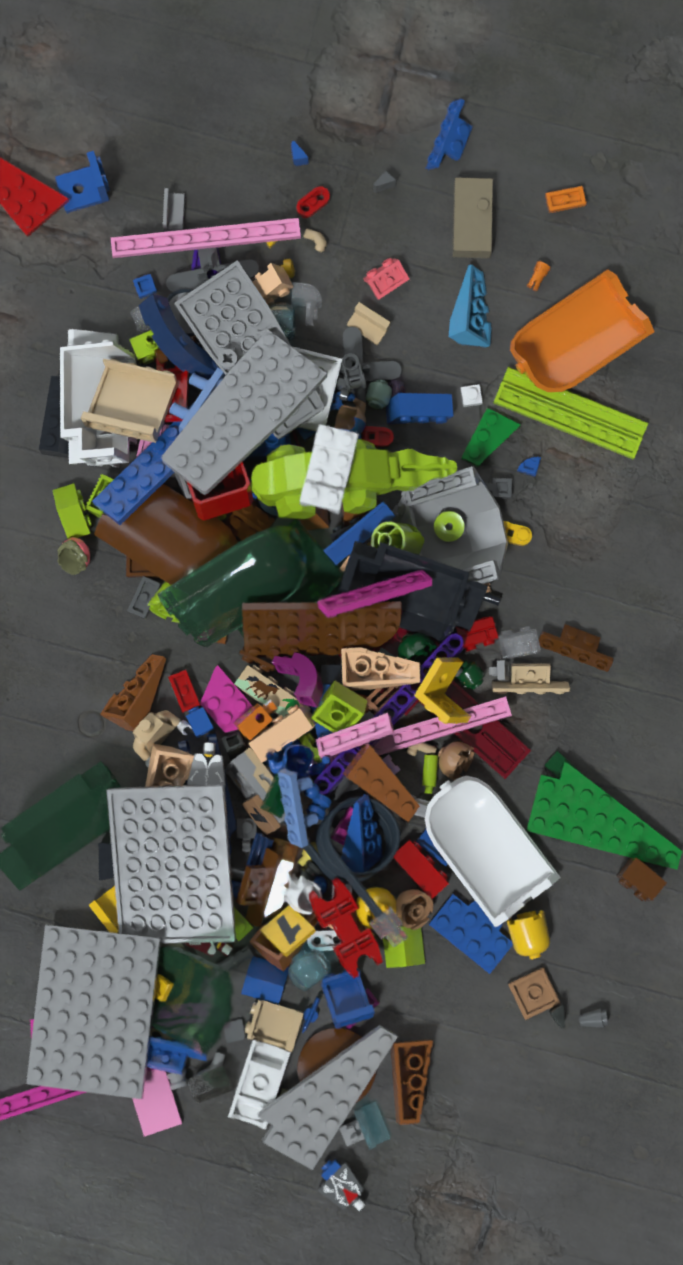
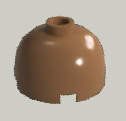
(455, 758)
(413, 908)

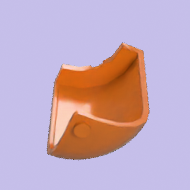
(579, 335)

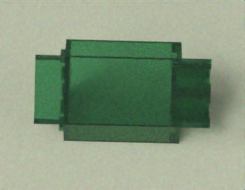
(57, 826)

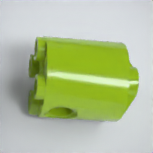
(398, 535)

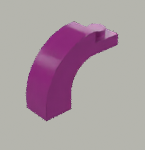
(310, 684)

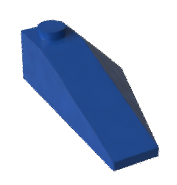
(362, 844)

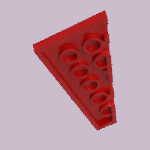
(27, 199)

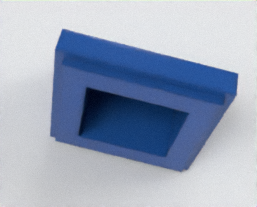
(298, 154)

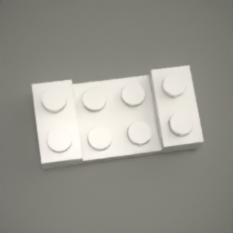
(329, 468)
(259, 1082)

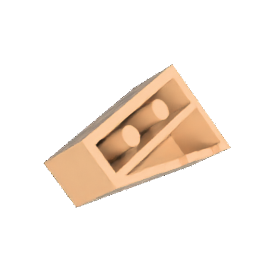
(273, 283)
(283, 731)

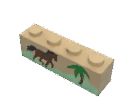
(266, 689)

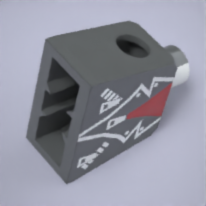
(343, 1188)

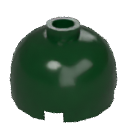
(416, 647)

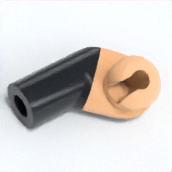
(491, 598)

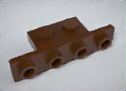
(578, 646)
(257, 886)

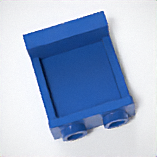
(346, 999)

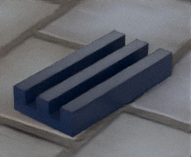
(256, 851)

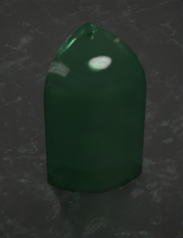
(252, 571)
(197, 1002)

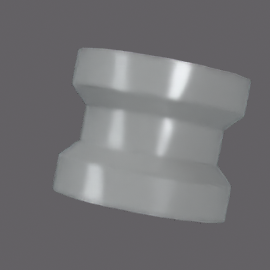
(229, 361)
(177, 1080)

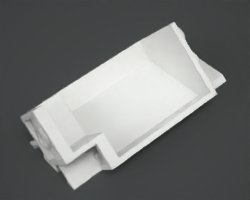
(79, 377)

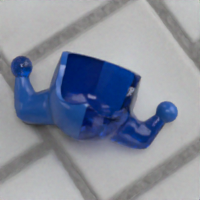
(298, 760)

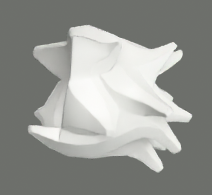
(297, 893)

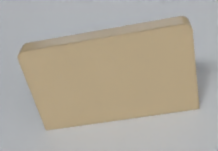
(369, 323)

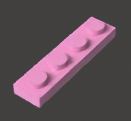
(355, 735)

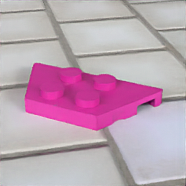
(224, 701)

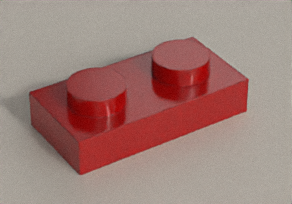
(184, 691)

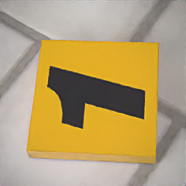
(288, 931)

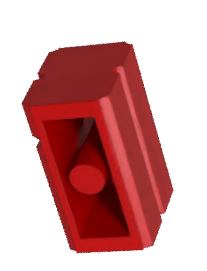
(482, 632)

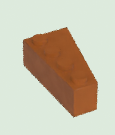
(378, 780)

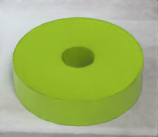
(449, 534)

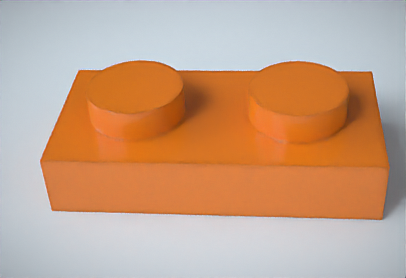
(565, 199)

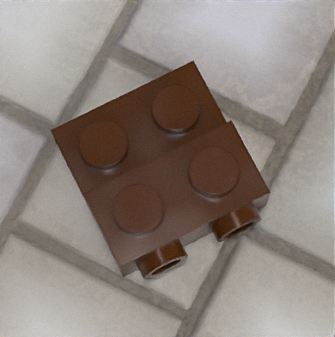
(249, 521)

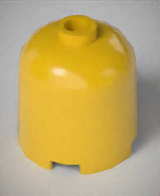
(529, 934)

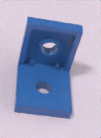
(91, 179)

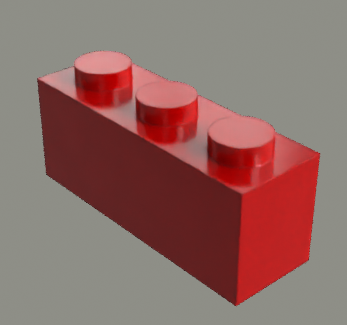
(421, 869)

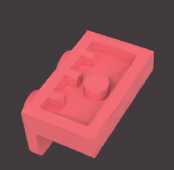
(386, 277)

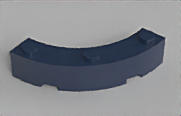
(173, 340)

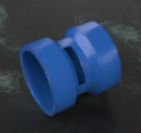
(319, 806)

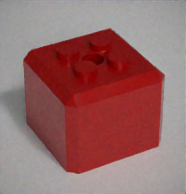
(235, 496)

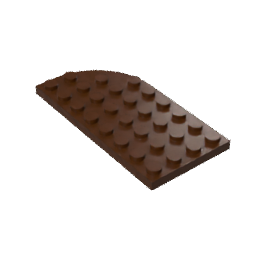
(306, 630)

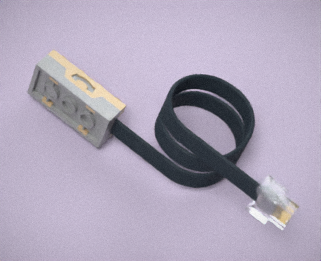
(255, 779)

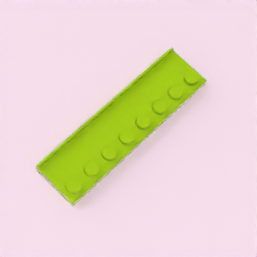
(572, 414)

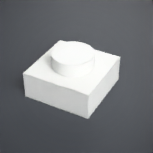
(471, 395)

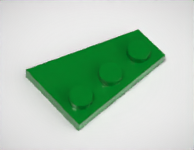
(488, 436)

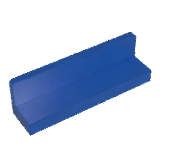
(359, 532)

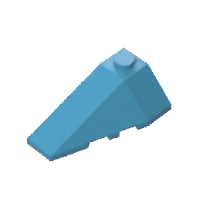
(469, 317)

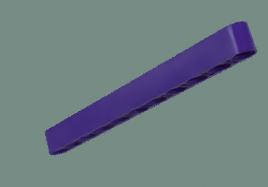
(392, 704)

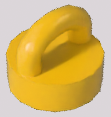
(289, 267)

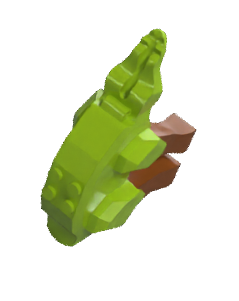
(372, 473)

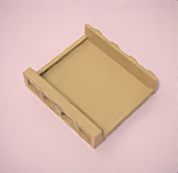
(131, 400)

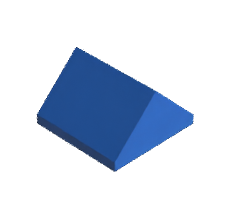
(264, 981)

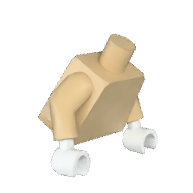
(155, 730)

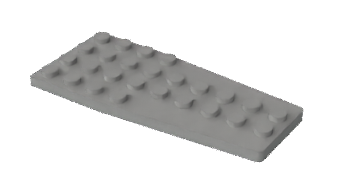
(234, 316)
(243, 412)

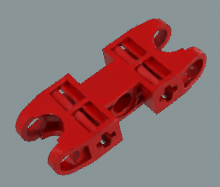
(345, 928)

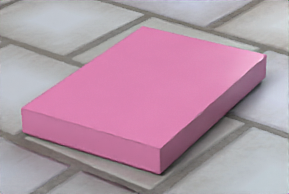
(158, 1107)

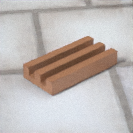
(372, 706)

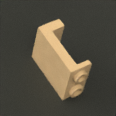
(274, 1024)

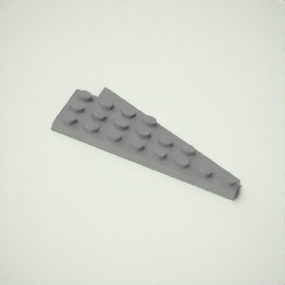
(315, 1108)

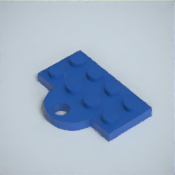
(471, 932)

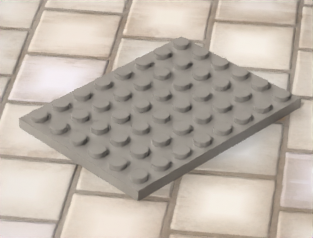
(172, 863)
(94, 1011)

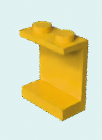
(106, 910)

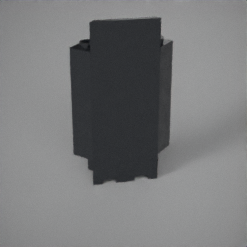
(433, 610)

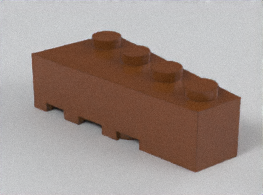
(409, 1073)

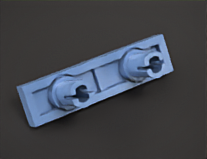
(207, 388)
(291, 800)

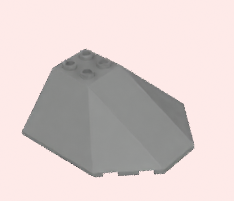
(484, 538)

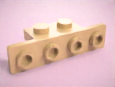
(531, 679)

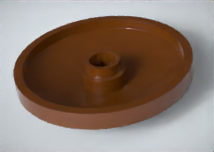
(323, 1048)

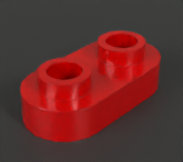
(311, 201)

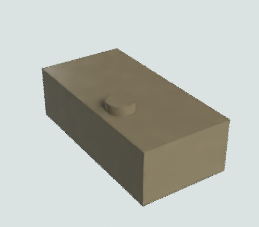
(472, 218)

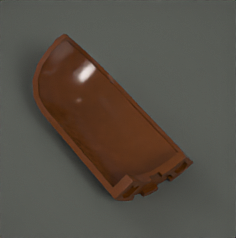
(167, 535)

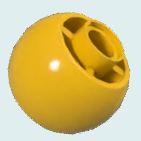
(383, 899)

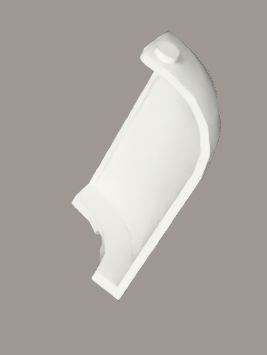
(487, 847)

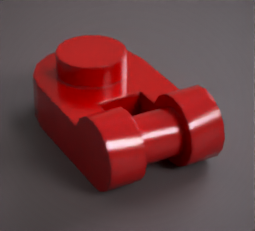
(383, 436)

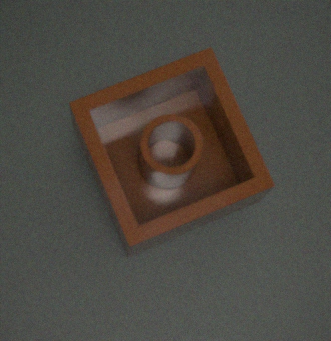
(641, 879)

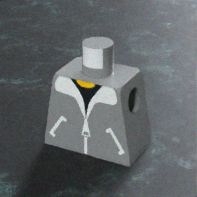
(207, 768)

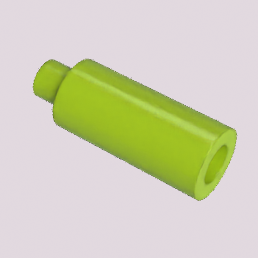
(429, 772)

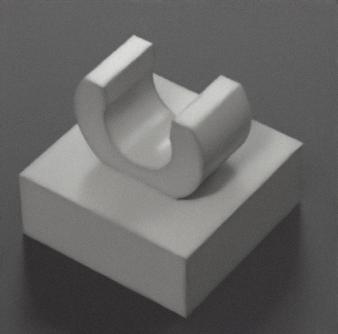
(502, 671)
(351, 1132)

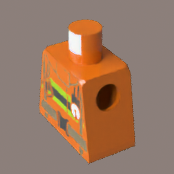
(247, 722)

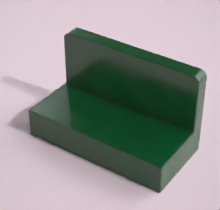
(273, 799)

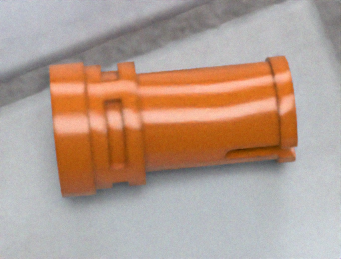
(540, 271)

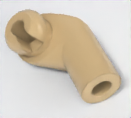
(318, 239)
(424, 747)

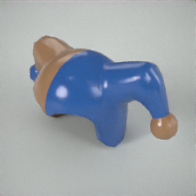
(352, 418)

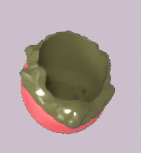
(73, 556)

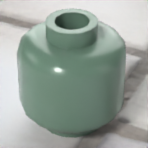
(378, 394)

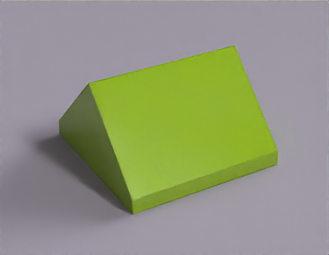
(408, 952)

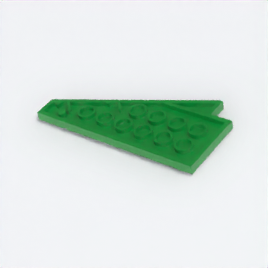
(587, 815)

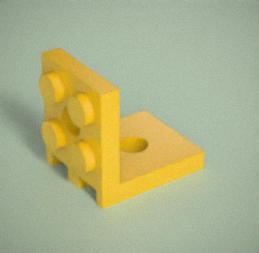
(433, 691)

